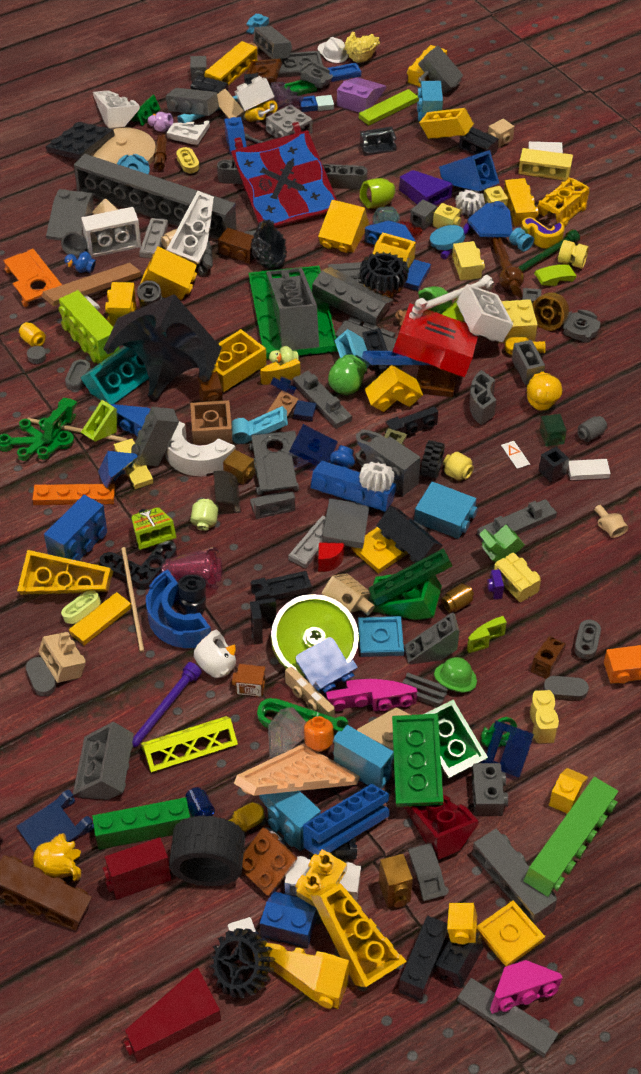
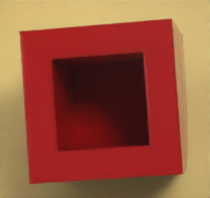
(330, 556)

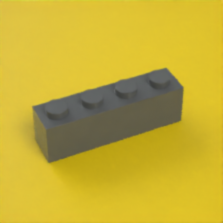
(508, 871)

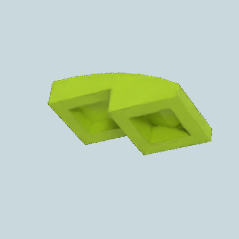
(552, 274)
(480, 637)

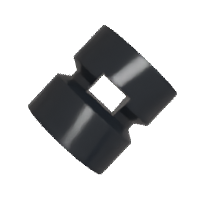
(192, 594)

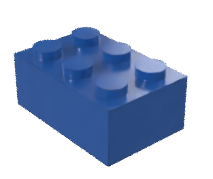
(77, 530)

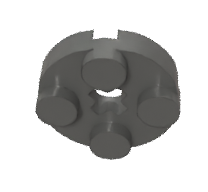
(316, 74)
(584, 333)

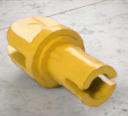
(540, 346)
(248, 816)

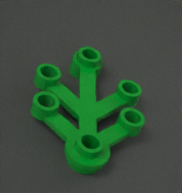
(61, 440)

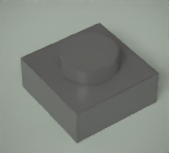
(532, 294)

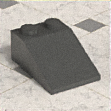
(67, 213)

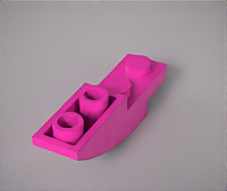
(377, 692)

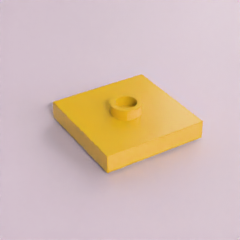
(379, 551)
(510, 933)

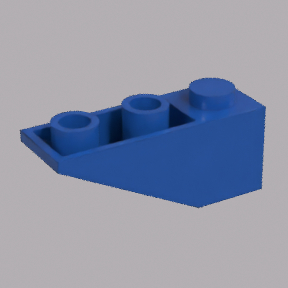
(131, 417)

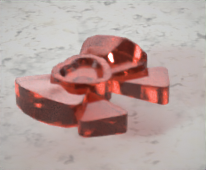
(414, 231)

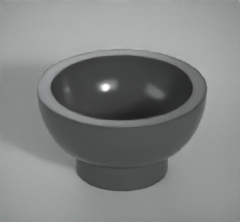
(73, 243)

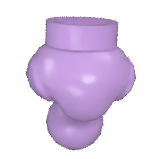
(161, 121)

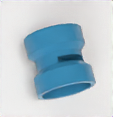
(520, 238)

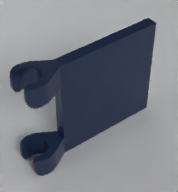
(53, 821)

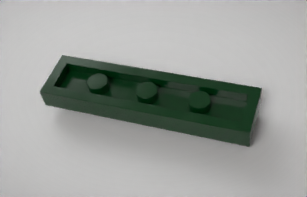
(410, 577)

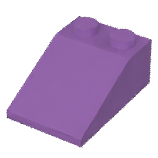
(358, 94)

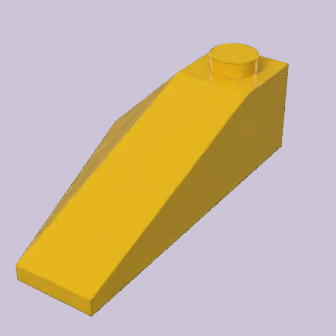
(317, 976)

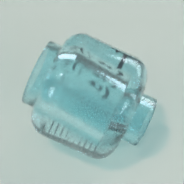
(385, 214)

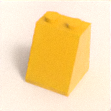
(343, 226)
(170, 273)

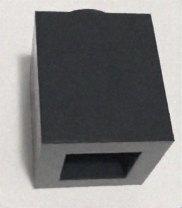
(553, 464)

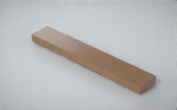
(92, 283)

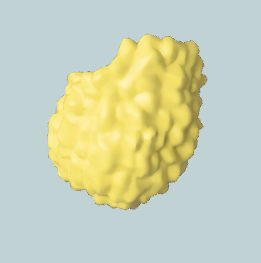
(361, 48)

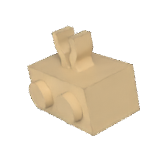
(62, 657)

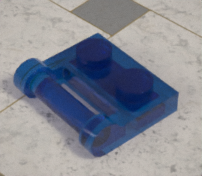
(515, 750)

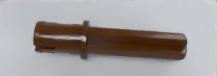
(160, 154)

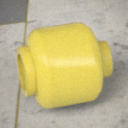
(458, 466)

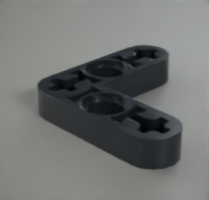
(143, 571)

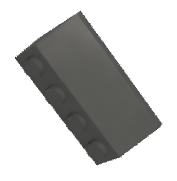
(350, 296)

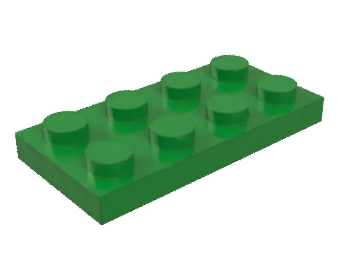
(417, 760)

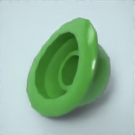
(456, 675)

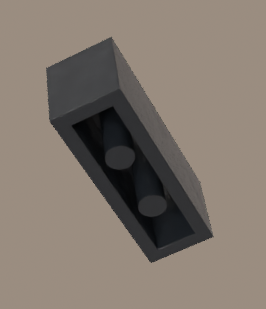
(407, 534)
(423, 958)

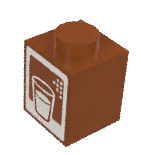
(249, 680)

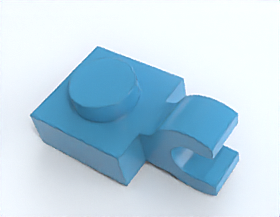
(256, 20)

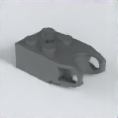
(392, 453)

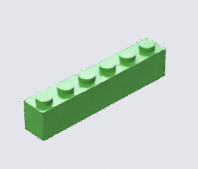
(571, 836)

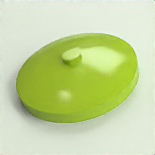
(309, 621)

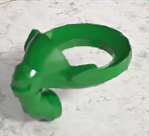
(486, 735)

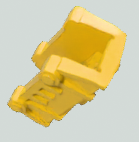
(572, 204)

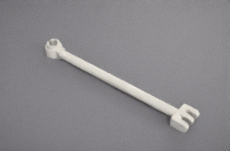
(421, 304)

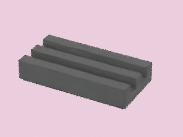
(427, 687)

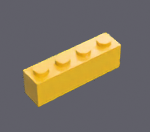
(233, 63)

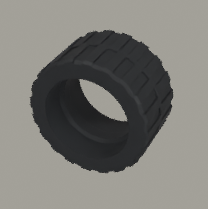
(207, 851)

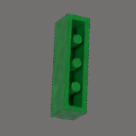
(139, 823)

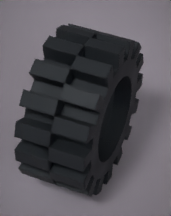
(432, 459)

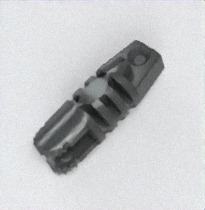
(206, 261)

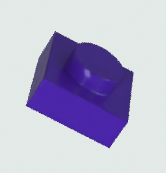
(495, 584)

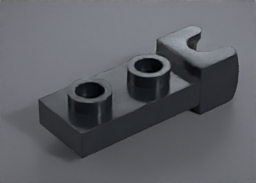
(414, 422)
(281, 586)

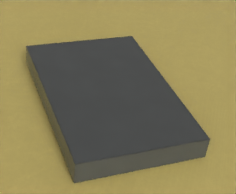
(293, 65)
(345, 523)

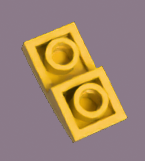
(288, 370)

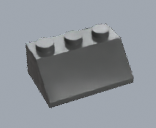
(104, 763)

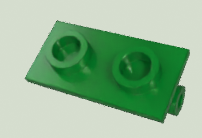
(146, 109)

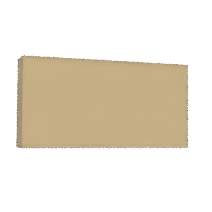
(229, 105)

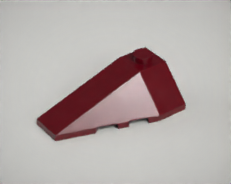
(443, 825)

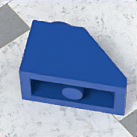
(234, 129)

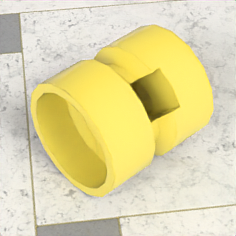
(573, 254)

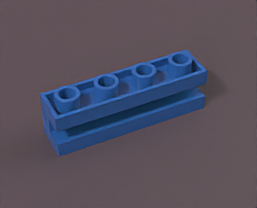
(346, 820)

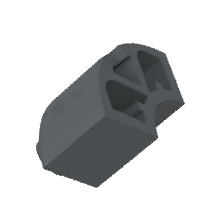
(482, 398)

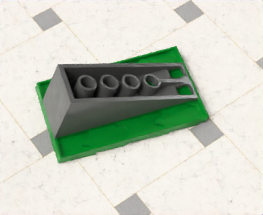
(290, 313)

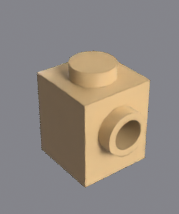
(503, 131)

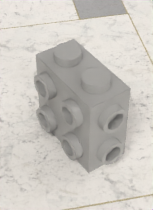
(280, 123)

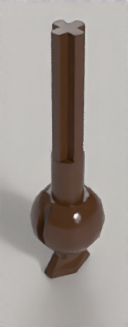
(511, 277)

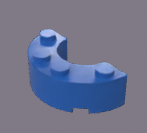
(168, 625)

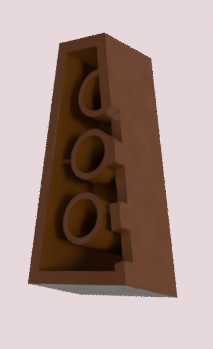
(41, 893)

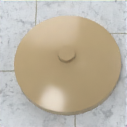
(125, 142)

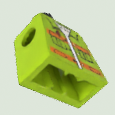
(152, 527)

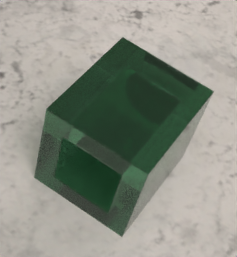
(552, 430)

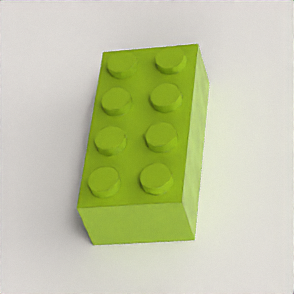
(85, 325)

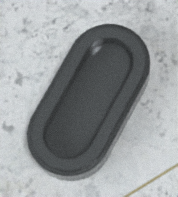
(77, 370)
(40, 677)
(567, 687)

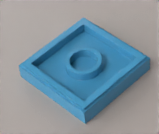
(380, 636)

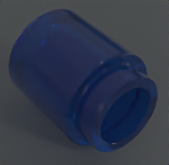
(199, 803)

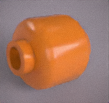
(318, 733)

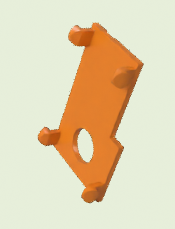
(28, 269)

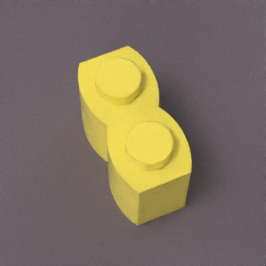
(544, 716)

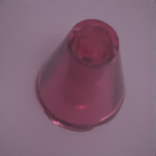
(200, 563)

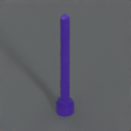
(190, 673)

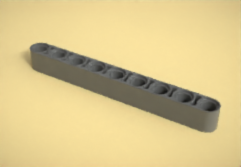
(339, 175)

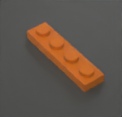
(70, 493)

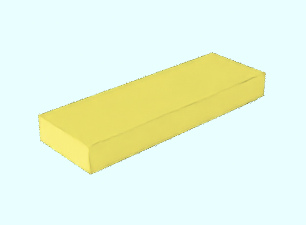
(138, 474)

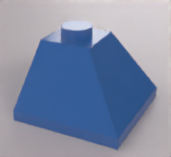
(492, 220)

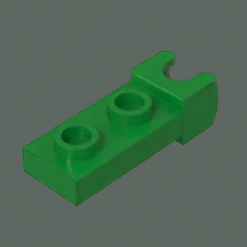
(59, 418)

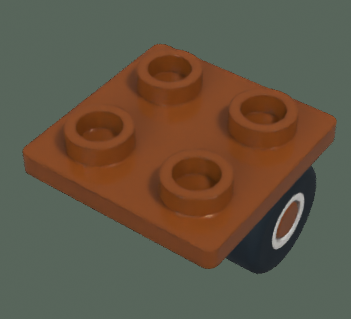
(268, 860)

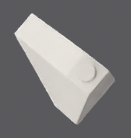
(114, 109)
(193, 232)

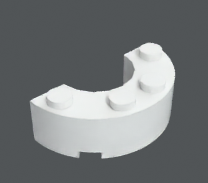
(196, 459)

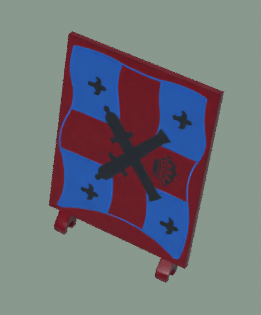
(284, 178)

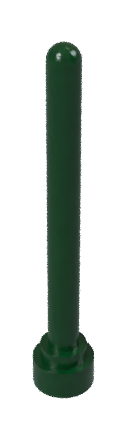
(571, 235)

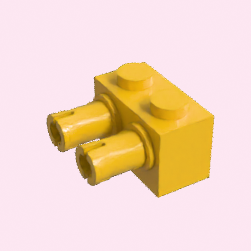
(323, 871)

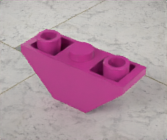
(524, 984)

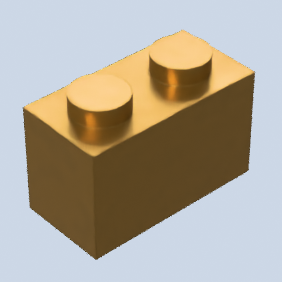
(395, 881)

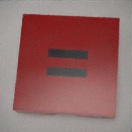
(437, 341)

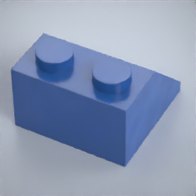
(288, 920)

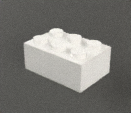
(111, 232)
(484, 313)

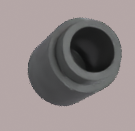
(592, 428)

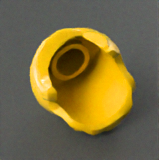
(543, 391)
(57, 858)

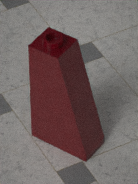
(173, 1018)

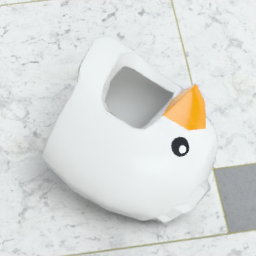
(215, 659)

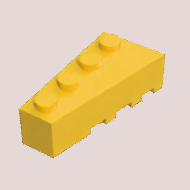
(59, 575)
(355, 935)

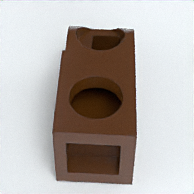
(547, 657)

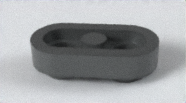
(586, 640)

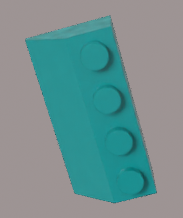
(116, 376)

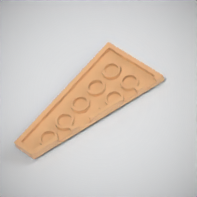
(295, 771)

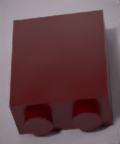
(136, 868)

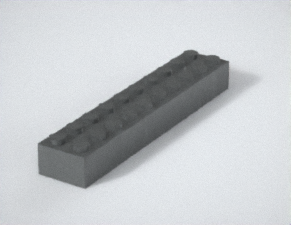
(147, 193)

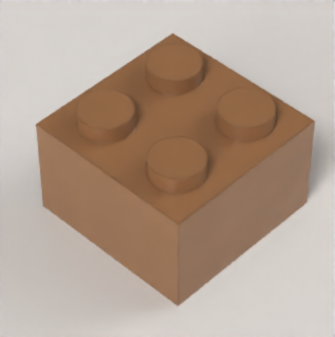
(211, 422)

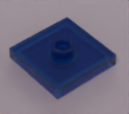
(313, 445)

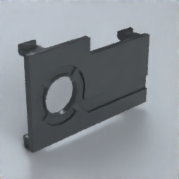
(274, 468)

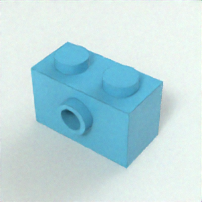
(351, 344)

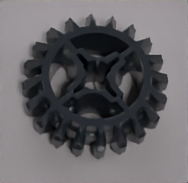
(384, 272)
(234, 979)

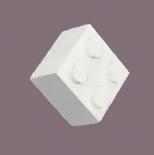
(254, 93)

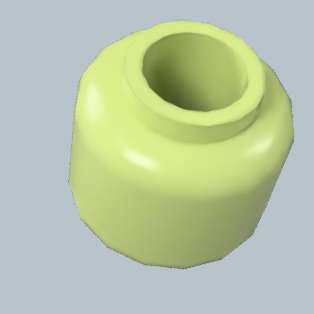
(204, 514)

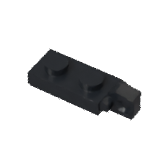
(375, 342)

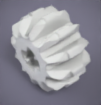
(469, 202)
(376, 477)

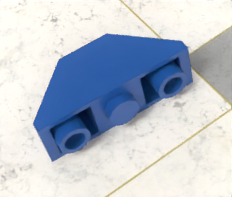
(374, 231)

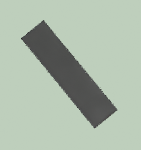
(514, 1022)

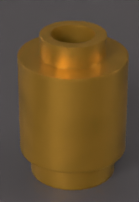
(457, 598)

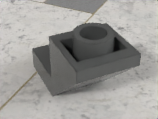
(427, 871)

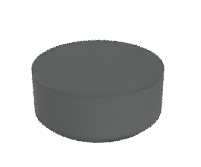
(36, 354)

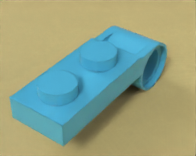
(269, 422)

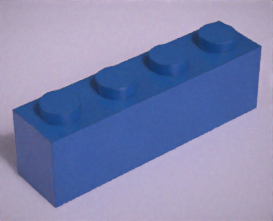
(346, 484)

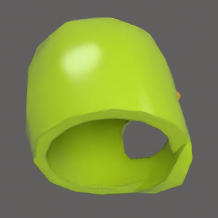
(381, 192)

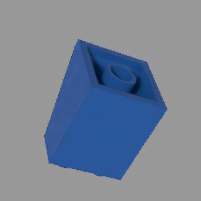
(472, 172)

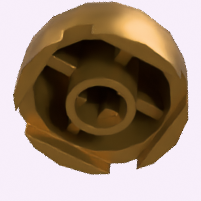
(550, 311)

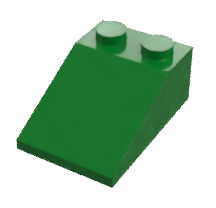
(413, 604)
(457, 741)

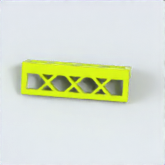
(186, 735)

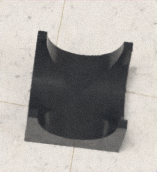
(166, 341)

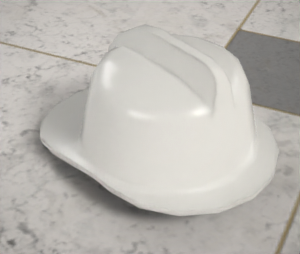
(333, 50)

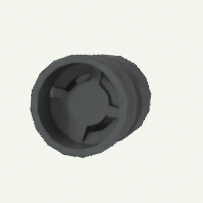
(148, 293)

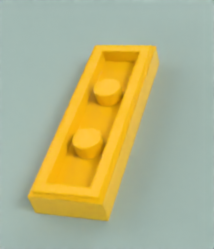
(100, 618)

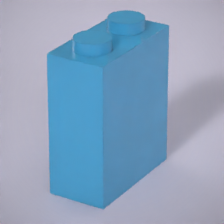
(445, 510)
(363, 756)

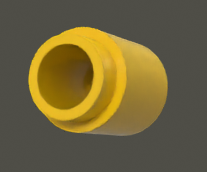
(32, 334)

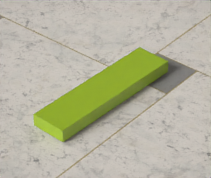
(388, 107)

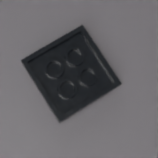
(80, 140)

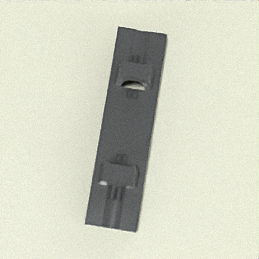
(325, 402)
(522, 520)

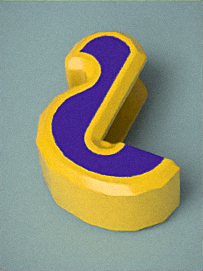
(542, 235)

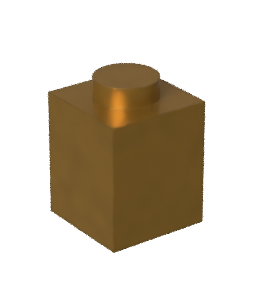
(240, 466)

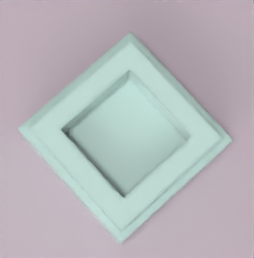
(324, 102)

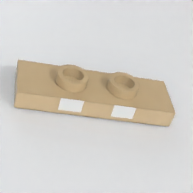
(308, 693)

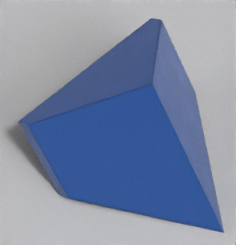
(114, 464)

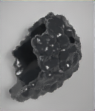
(268, 245)

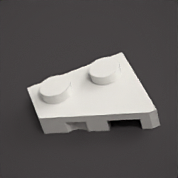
(188, 132)

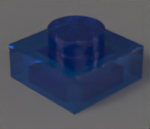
(283, 384)

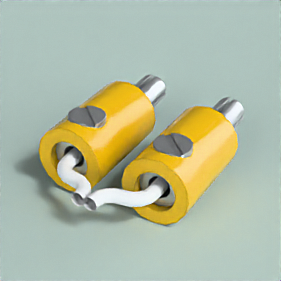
(259, 112)

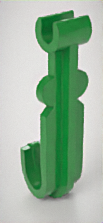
(275, 705)

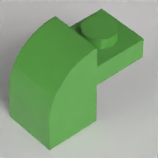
(501, 543)

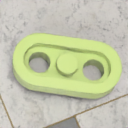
(80, 607)

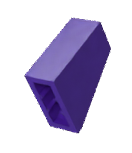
(425, 187)

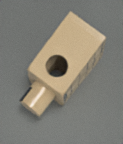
(349, 593)

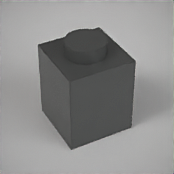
(198, 66)
(422, 214)

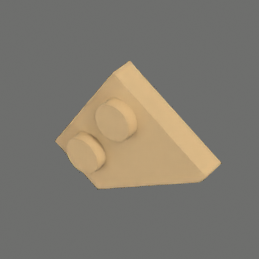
(381, 728)

